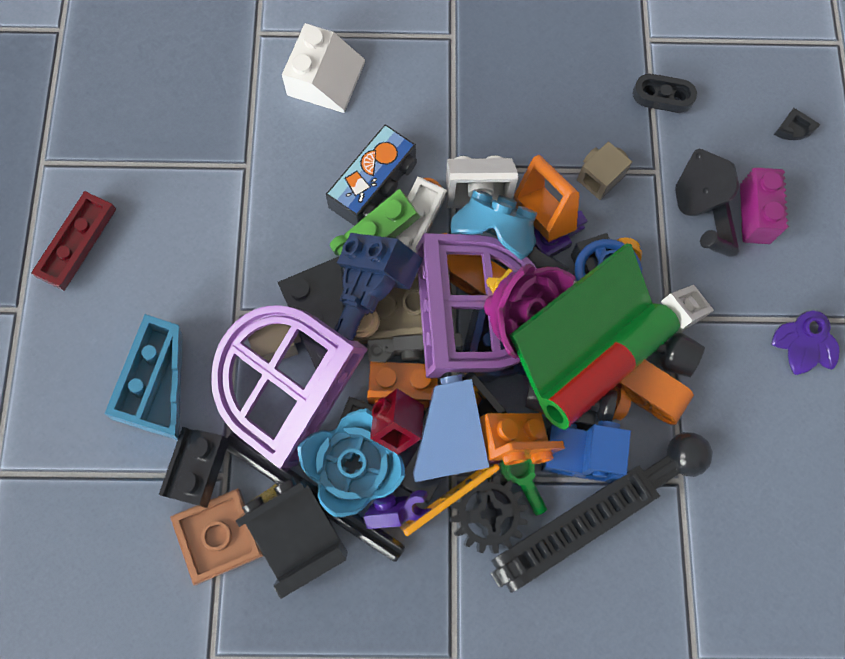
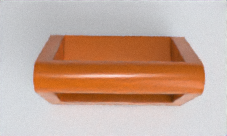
(553, 217)

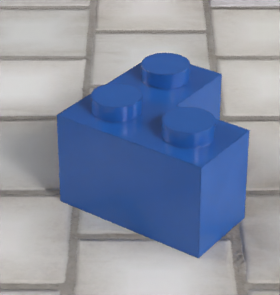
(591, 454)

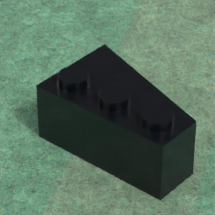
(317, 293)

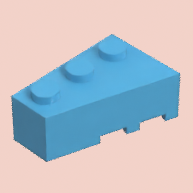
(151, 380)

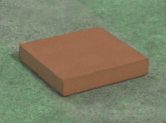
(212, 538)

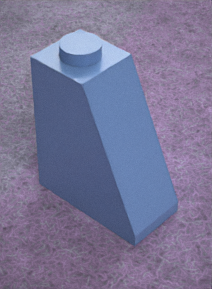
(452, 432)

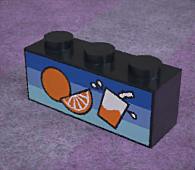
(372, 175)

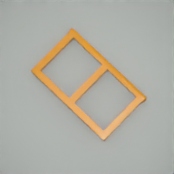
(449, 498)

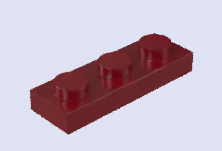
(74, 240)

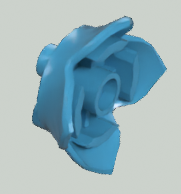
(500, 218)
(324, 460)

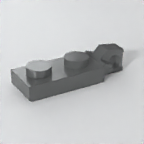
(408, 347)

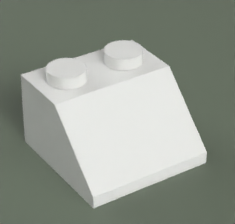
(322, 69)
(490, 175)

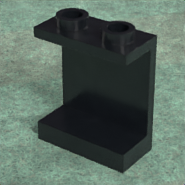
(293, 535)

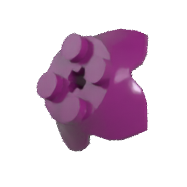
(523, 296)

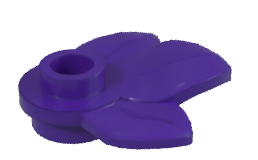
(805, 347)

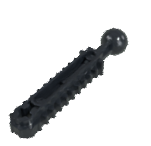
(686, 455)

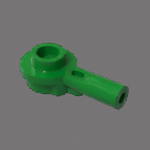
(523, 475)

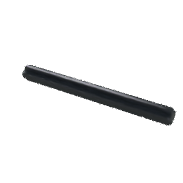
(354, 523)

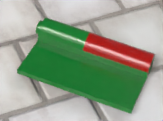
(592, 337)

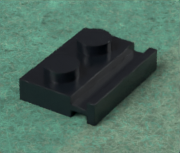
(194, 467)

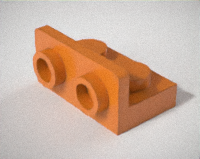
(403, 376)
(517, 438)

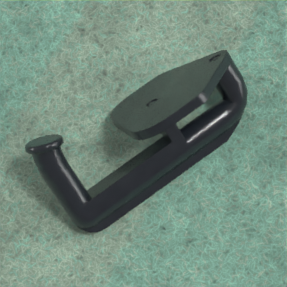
(710, 185)

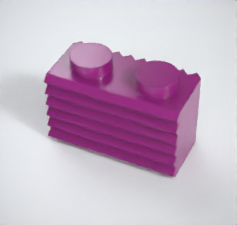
(763, 205)

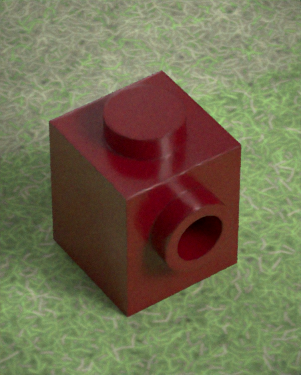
(397, 421)

